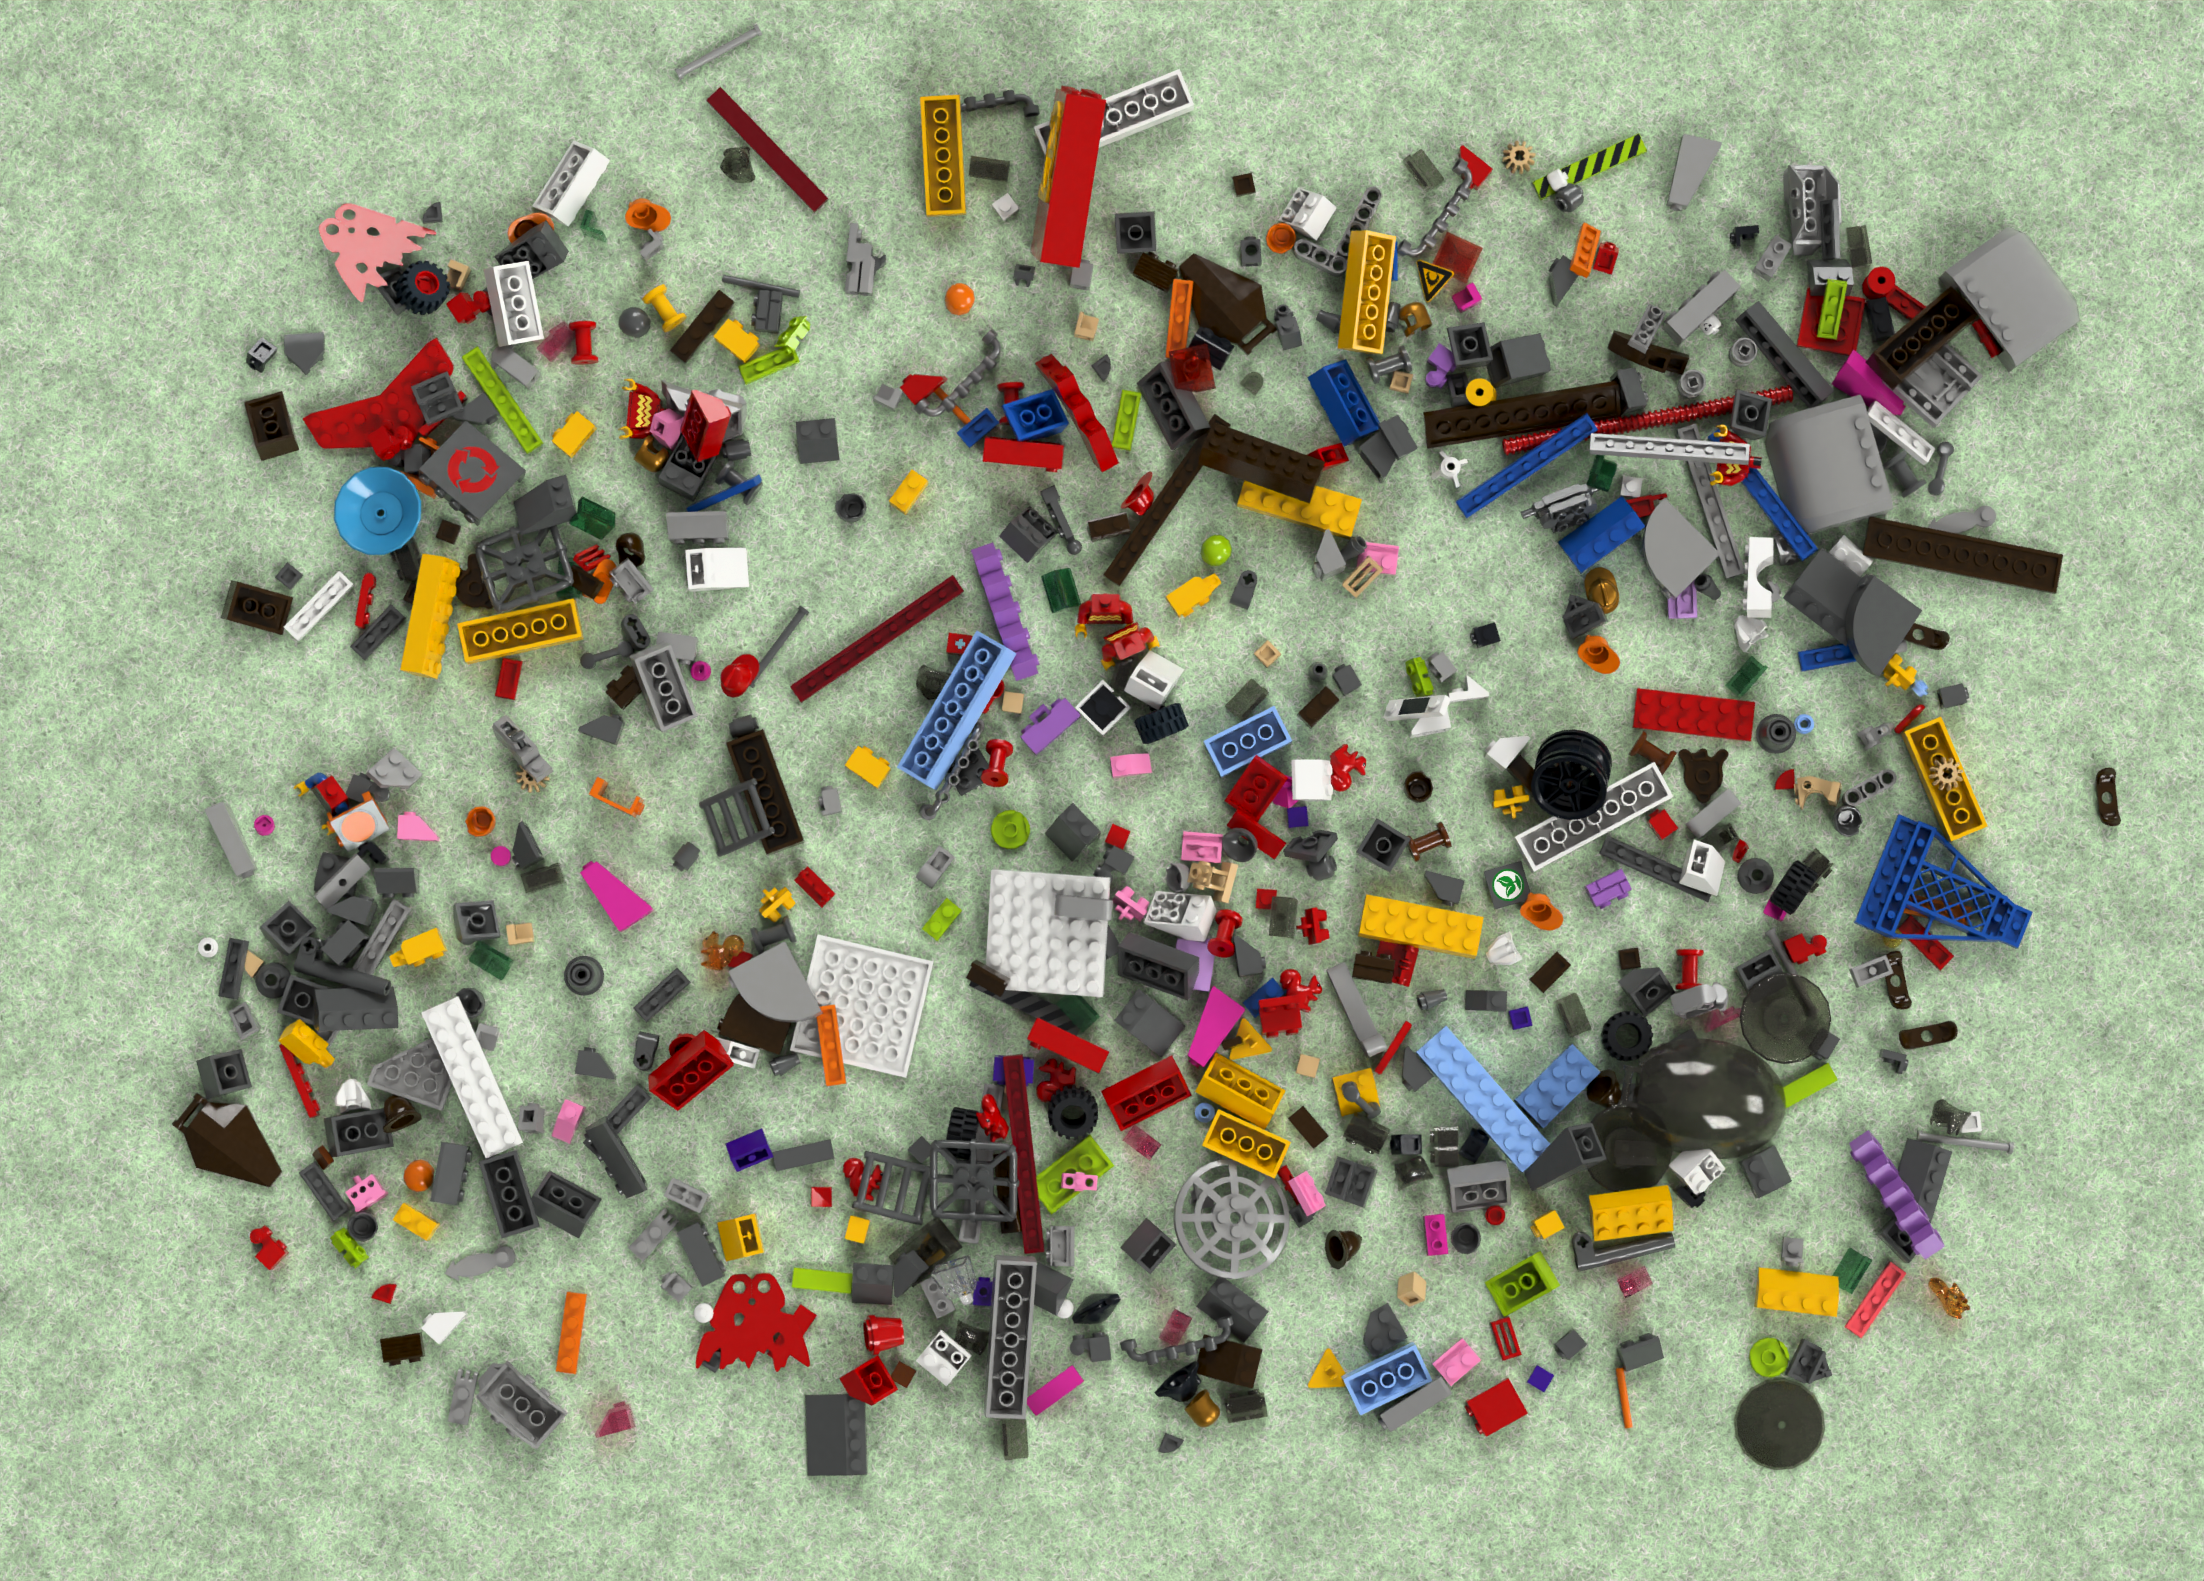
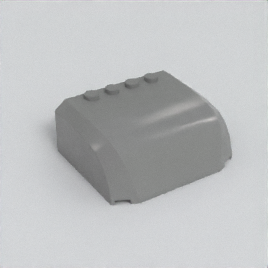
(2014, 294)
(1828, 465)

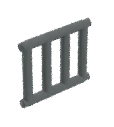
(721, 799)
(878, 1208)

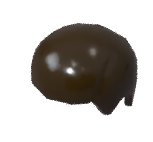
(1417, 787)

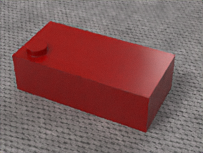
(1024, 453)
(1067, 1045)

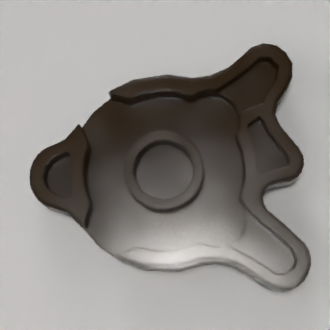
(470, 587)
(1703, 773)

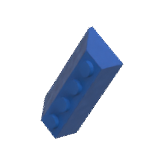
(1344, 402)
(1601, 534)

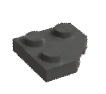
(1311, 848)
(1383, 1330)

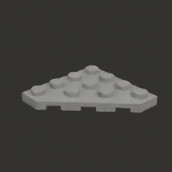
(415, 1075)

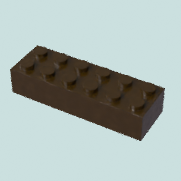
(1921, 338)
(1261, 462)
(755, 759)

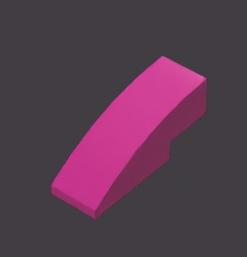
(1054, 1390)

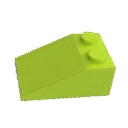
(1522, 1283)

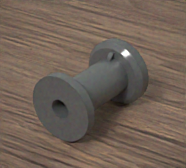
(1389, 364)
(1904, 474)
(732, 478)
(773, 934)

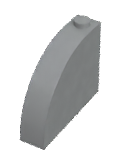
(1674, 550)
(775, 986)

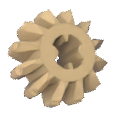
(1526, 159)
(1938, 772)
(530, 784)

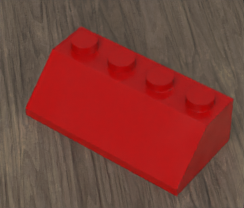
(705, 424)
(690, 1070)
(1146, 1093)

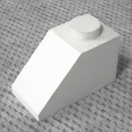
(740, 1053)
(442, 1324)

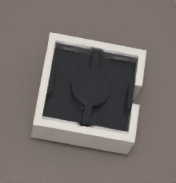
(1102, 708)

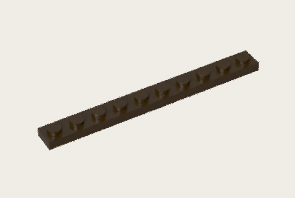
(1159, 510)

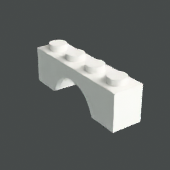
(1758, 598)

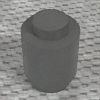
(736, 450)
(743, 726)
(685, 856)

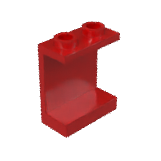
(1495, 1408)

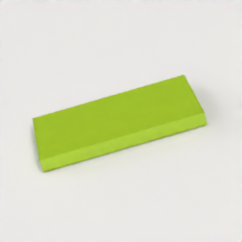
(1084, 1158)

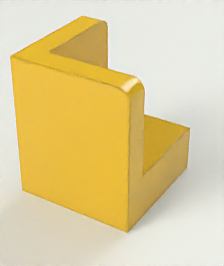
(857, 1229)

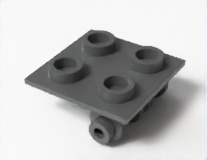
(970, 776)

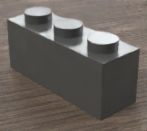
(701, 1253)

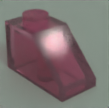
(617, 1420)

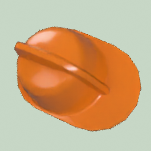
(647, 216)
(525, 223)
(602, 573)
(1598, 655)
(1541, 912)

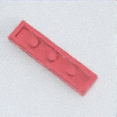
(1875, 1299)

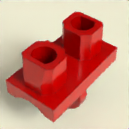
(1310, 925)

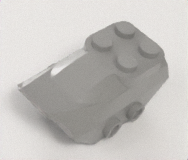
(1803, 192)
(678, 399)
(519, 1403)

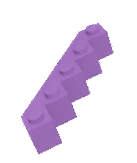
(1005, 610)
(1896, 1195)

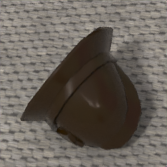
(1604, 1089)
(399, 1114)
(1341, 1247)

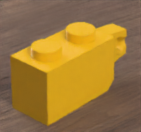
(1191, 594)
(419, 948)
(306, 1044)

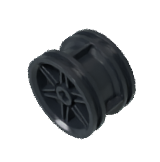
(1563, 777)

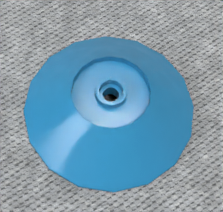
(359, 508)

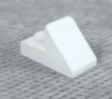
(1473, 692)

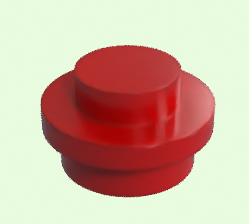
(1495, 1215)

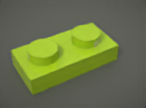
(941, 919)

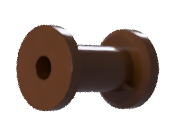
(1652, 753)
(1429, 841)

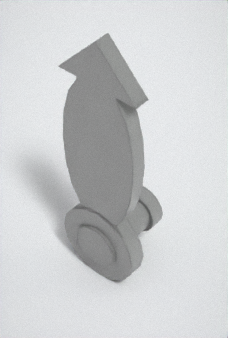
(1963, 521)
(482, 1263)

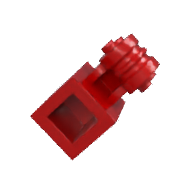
(466, 309)
(387, 445)
(1799, 949)
(272, 1251)

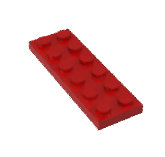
(1693, 714)

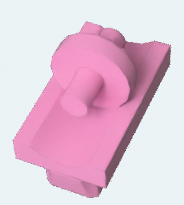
(1128, 907)

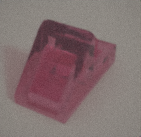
(557, 341)
(1715, 1018)
(1142, 1142)
(1634, 1281)
(1175, 1327)

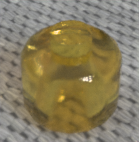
(1892, 943)

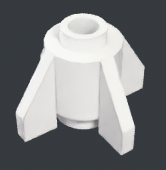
(1445, 472)
(1749, 631)
(1503, 951)
(351, 1097)

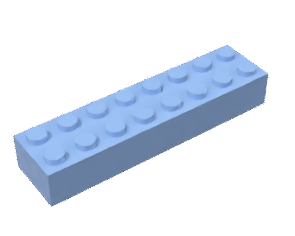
(956, 710)
(1483, 1099)

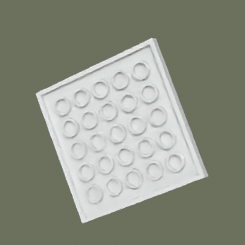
(1040, 948)
(875, 1000)

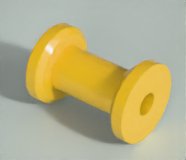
(664, 308)
(1477, 386)

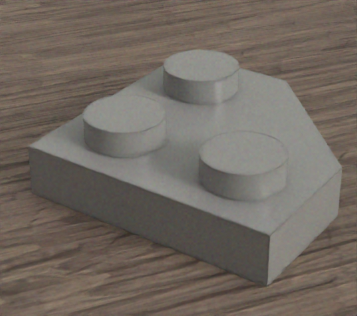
(394, 771)

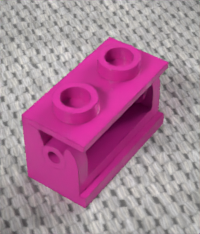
(1435, 1234)

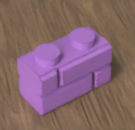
(1608, 888)

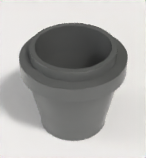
(1767, 737)
(591, 982)

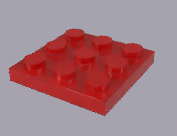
(1848, 328)

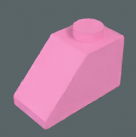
(1130, 765)
(414, 828)
(568, 1121)

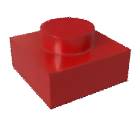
(1264, 898)

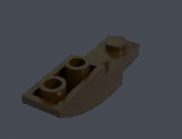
(1655, 358)

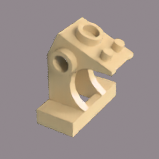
(1829, 789)
(1206, 876)

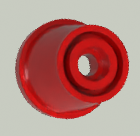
(882, 1333)

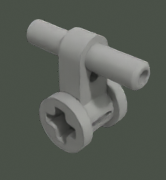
(1872, 736)

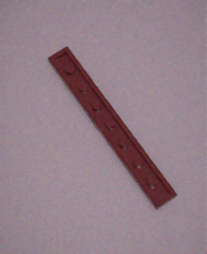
(767, 149)

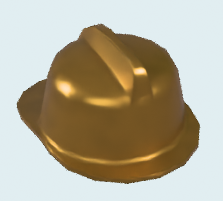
(1602, 589)

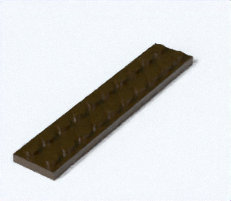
(1521, 414)
(1962, 555)

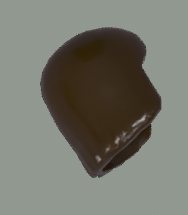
(634, 544)

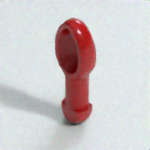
(998, 692)
(1909, 718)

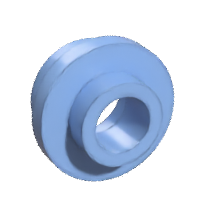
(1920, 687)
(1810, 724)
(1204, 1106)

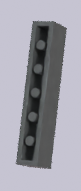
(1784, 355)

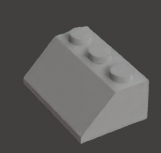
(698, 527)
(1328, 559)
(1479, 1186)

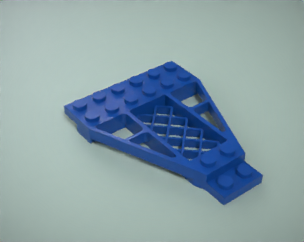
(1896, 877)

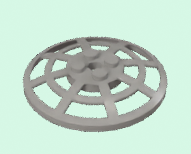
(1221, 1222)

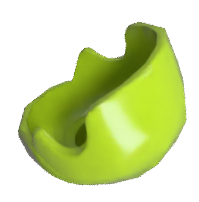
(1216, 550)

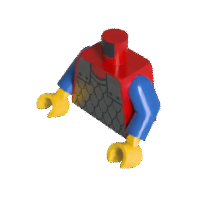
(328, 793)

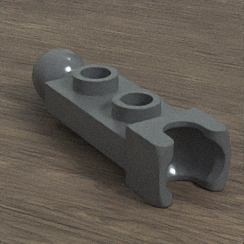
(1051, 498)

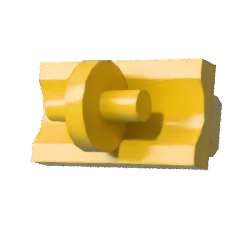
(1897, 675)
(1518, 797)
(782, 897)

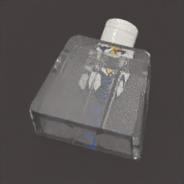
(956, 1279)

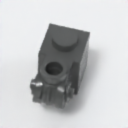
(1287, 327)
(411, 458)
(362, 784)
(1115, 861)
(1097, 1345)

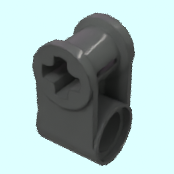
(1244, 593)
(645, 1046)

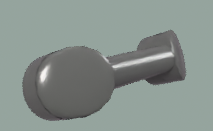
(1937, 485)
(624, 648)
(1352, 1094)

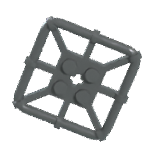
(520, 576)
(964, 1189)

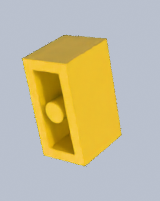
(737, 340)
(573, 434)
(908, 492)
(868, 767)
(416, 1221)
(1546, 1225)

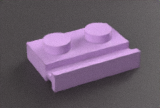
(1684, 605)

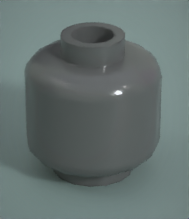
(1569, 198)
(1323, 869)

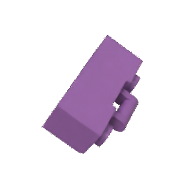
(1043, 733)

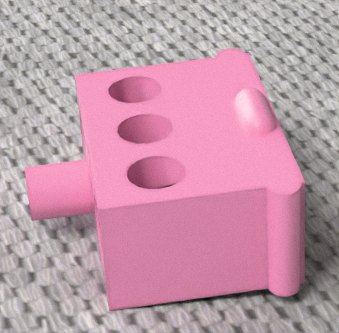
(1079, 1181)
(369, 1197)

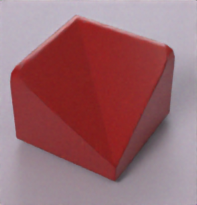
(821, 1196)

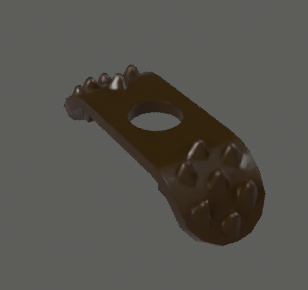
(1932, 638)
(2106, 783)
(1898, 995)
(1941, 1033)

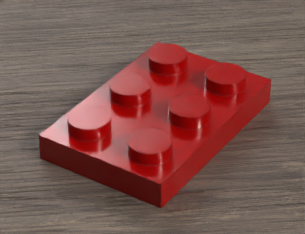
(1256, 788)

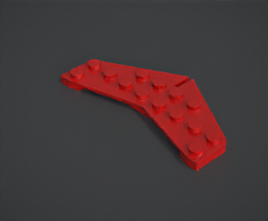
(395, 407)

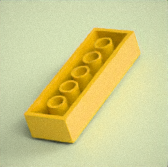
(943, 155)
(1366, 292)
(1326, 509)
(430, 616)
(520, 631)
(1954, 809)
(1420, 926)

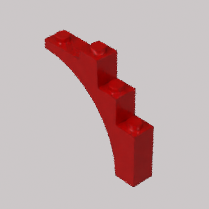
(1080, 411)

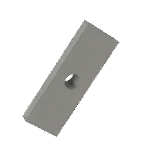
(1647, 328)
(350, 873)

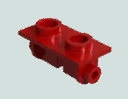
(814, 887)

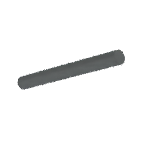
(760, 285)

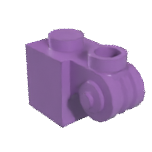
(1443, 362)

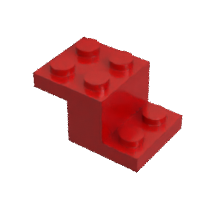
(1280, 1016)

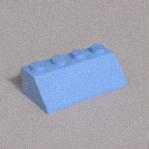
(1386, 1378)

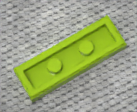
(1831, 309)
(767, 365)
(1126, 420)
(1809, 1084)
(822, 1280)

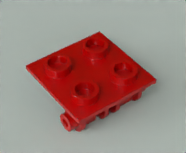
(1404, 958)

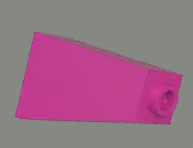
(1859, 379)
(616, 898)
(1215, 1024)

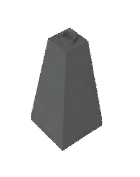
(1567, 1155)

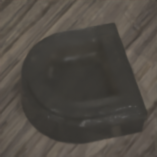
(1252, 382)

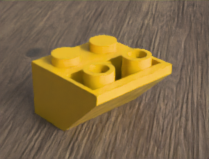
(741, 1237)

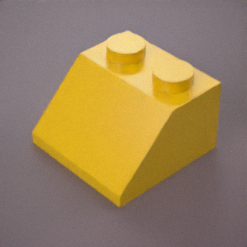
(1366, 1087)

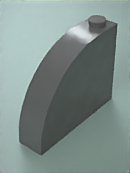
(1877, 623)

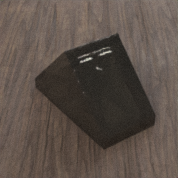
(1722, 838)

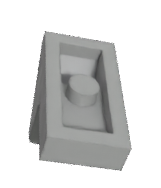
(1871, 971)
(244, 1020)

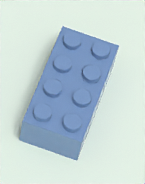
(1557, 1086)

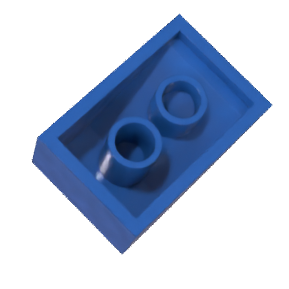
(1036, 416)

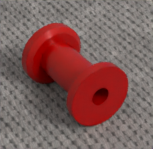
(1878, 283)
(583, 342)
(1010, 393)
(998, 751)
(1222, 945)
(1689, 968)

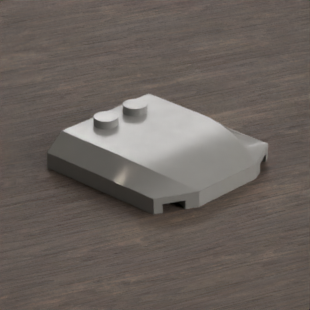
(1938, 385)

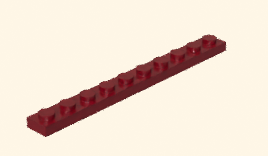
(877, 639)
(1022, 1140)

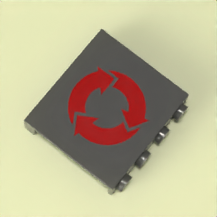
(470, 472)

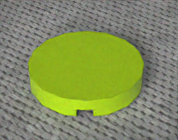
(1010, 829)
(1762, 1358)

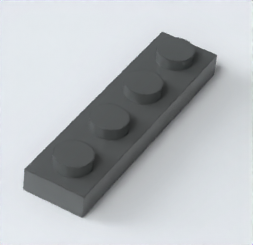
(625, 1111)

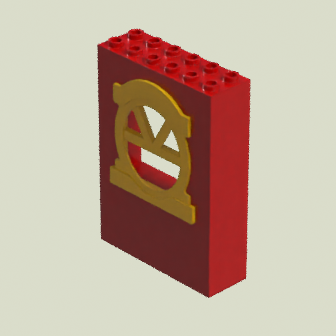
(1068, 176)

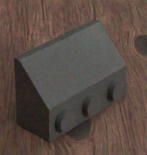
(451, 1173)
(564, 1204)
(1228, 1300)

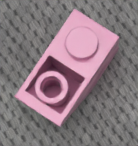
(666, 428)

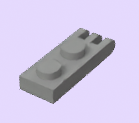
(653, 1235)
(463, 1397)

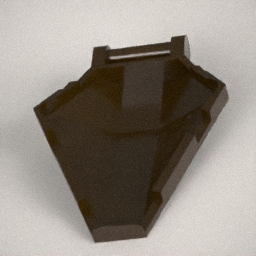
(1226, 302)
(228, 1142)

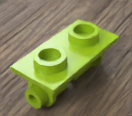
(797, 327)
(1415, 669)
(355, 1253)

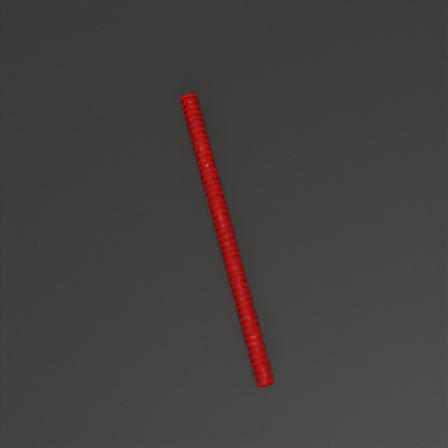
(1650, 419)

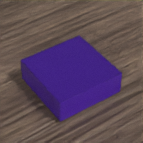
(1297, 817)
(1520, 1018)
(1540, 1378)

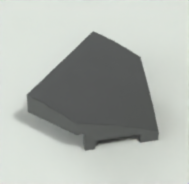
(304, 349)
(1582, 616)
(1808, 1363)

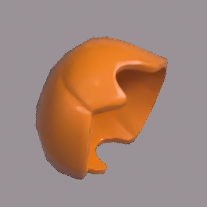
(1280, 238)
(959, 299)
(480, 821)
(419, 1175)

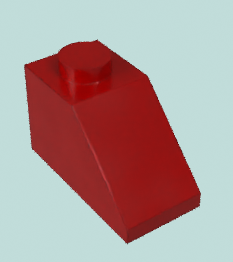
(1479, 169)
(921, 386)
(1332, 455)

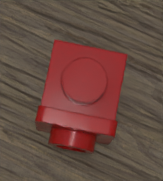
(1606, 257)

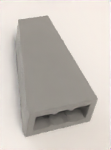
(1691, 165)
(231, 839)
(1414, 1404)

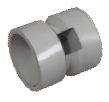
(1743, 352)
(1691, 384)

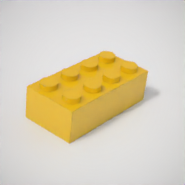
(1631, 1213)

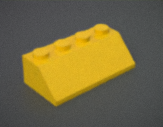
(1240, 1091)
(1246, 1143)
(1797, 1292)

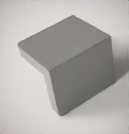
(888, 397)
(487, 1036)

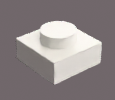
(1005, 207)
(1631, 487)
(1973, 1123)

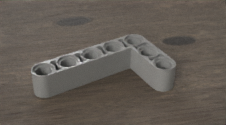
(1339, 256)
(1356, 1011)

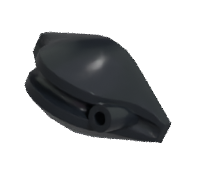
(1096, 1308)
(1181, 1384)

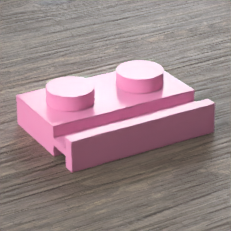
(1383, 554)
(1201, 847)
(1307, 1193)
(1456, 1362)

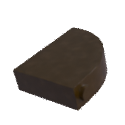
(753, 1028)

